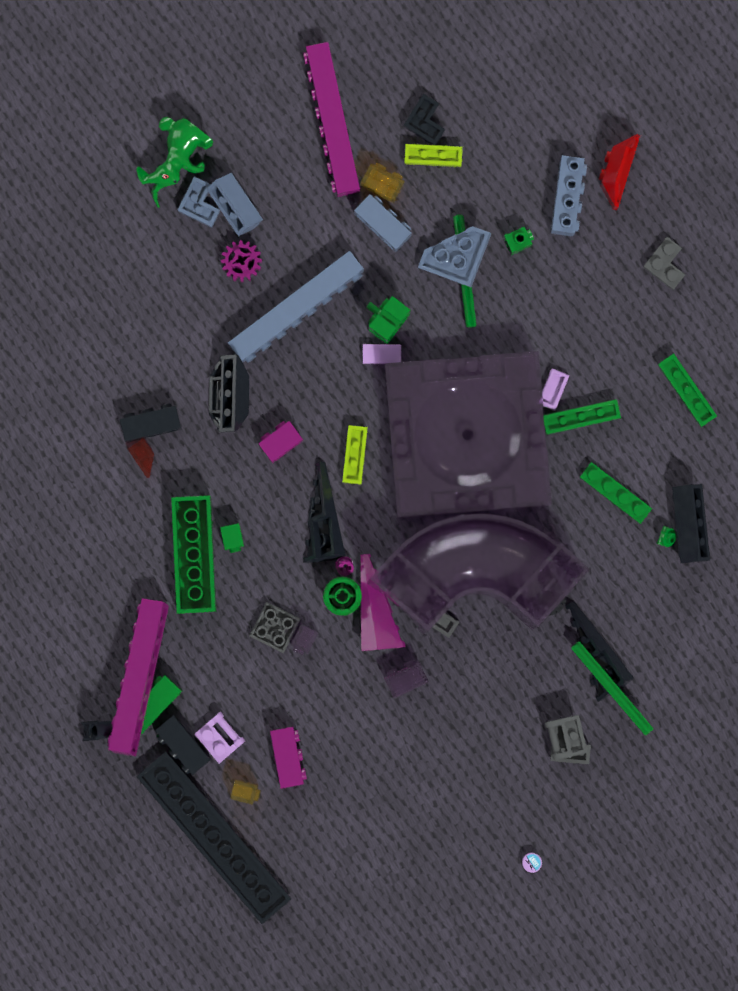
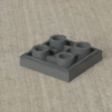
(275, 627)

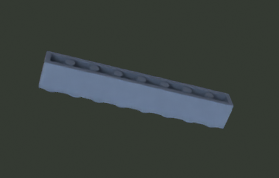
(296, 306)

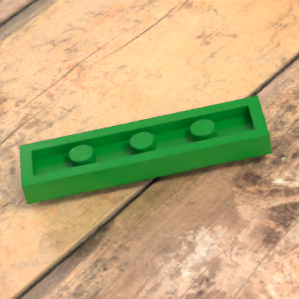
(687, 390)
(581, 417)
(615, 493)

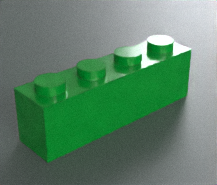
(160, 697)

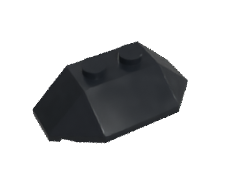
(229, 393)

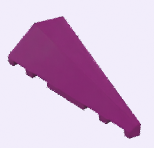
(377, 623)

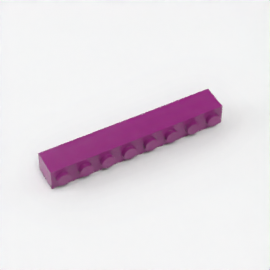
(332, 119)
(138, 677)

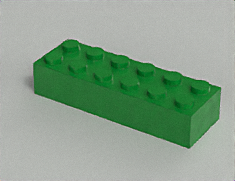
(194, 554)

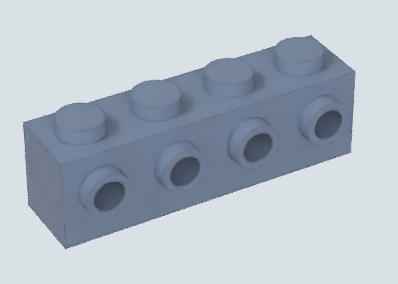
(567, 196)

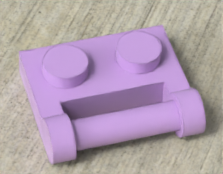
(215, 742)

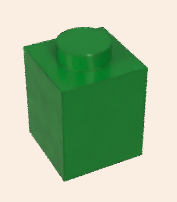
(232, 538)

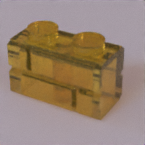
(382, 182)

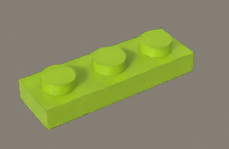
(433, 155)
(354, 455)

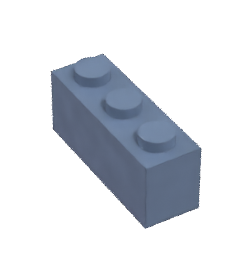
(234, 204)
(383, 222)

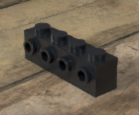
(691, 523)

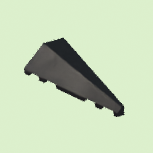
(325, 534)
(600, 651)

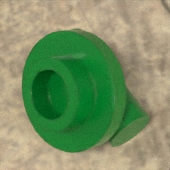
(667, 537)

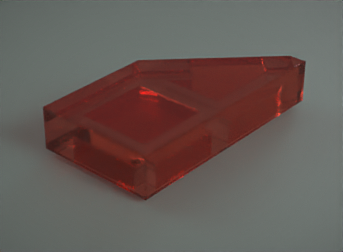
(143, 456)

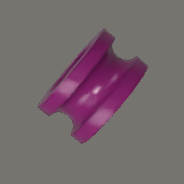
(340, 564)

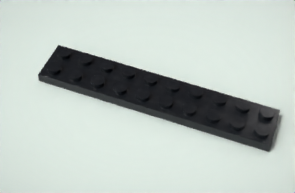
(214, 837)

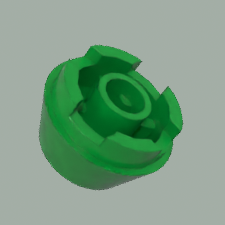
(342, 596)

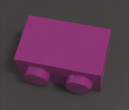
(280, 441)

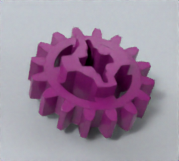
(233, 264)

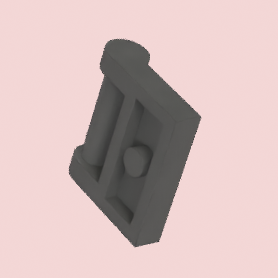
(572, 735)

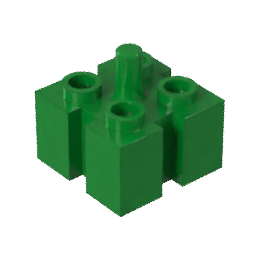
(387, 318)

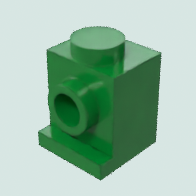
(515, 246)

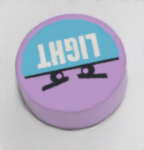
(531, 862)

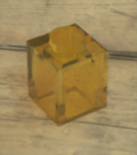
(245, 792)

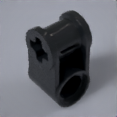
(96, 730)

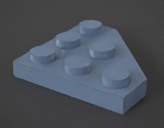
(457, 256)

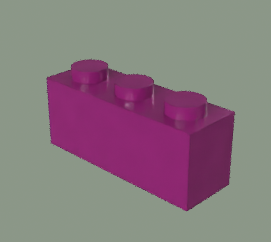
(288, 757)

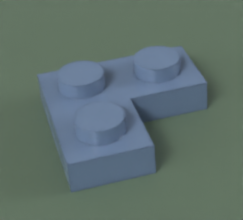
(194, 205)

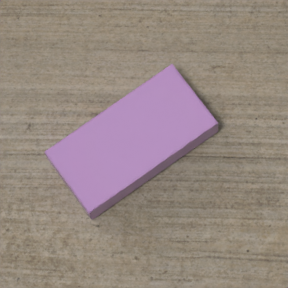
(381, 353)
(554, 388)

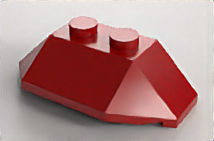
(617, 170)

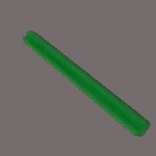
(467, 292)
(612, 688)

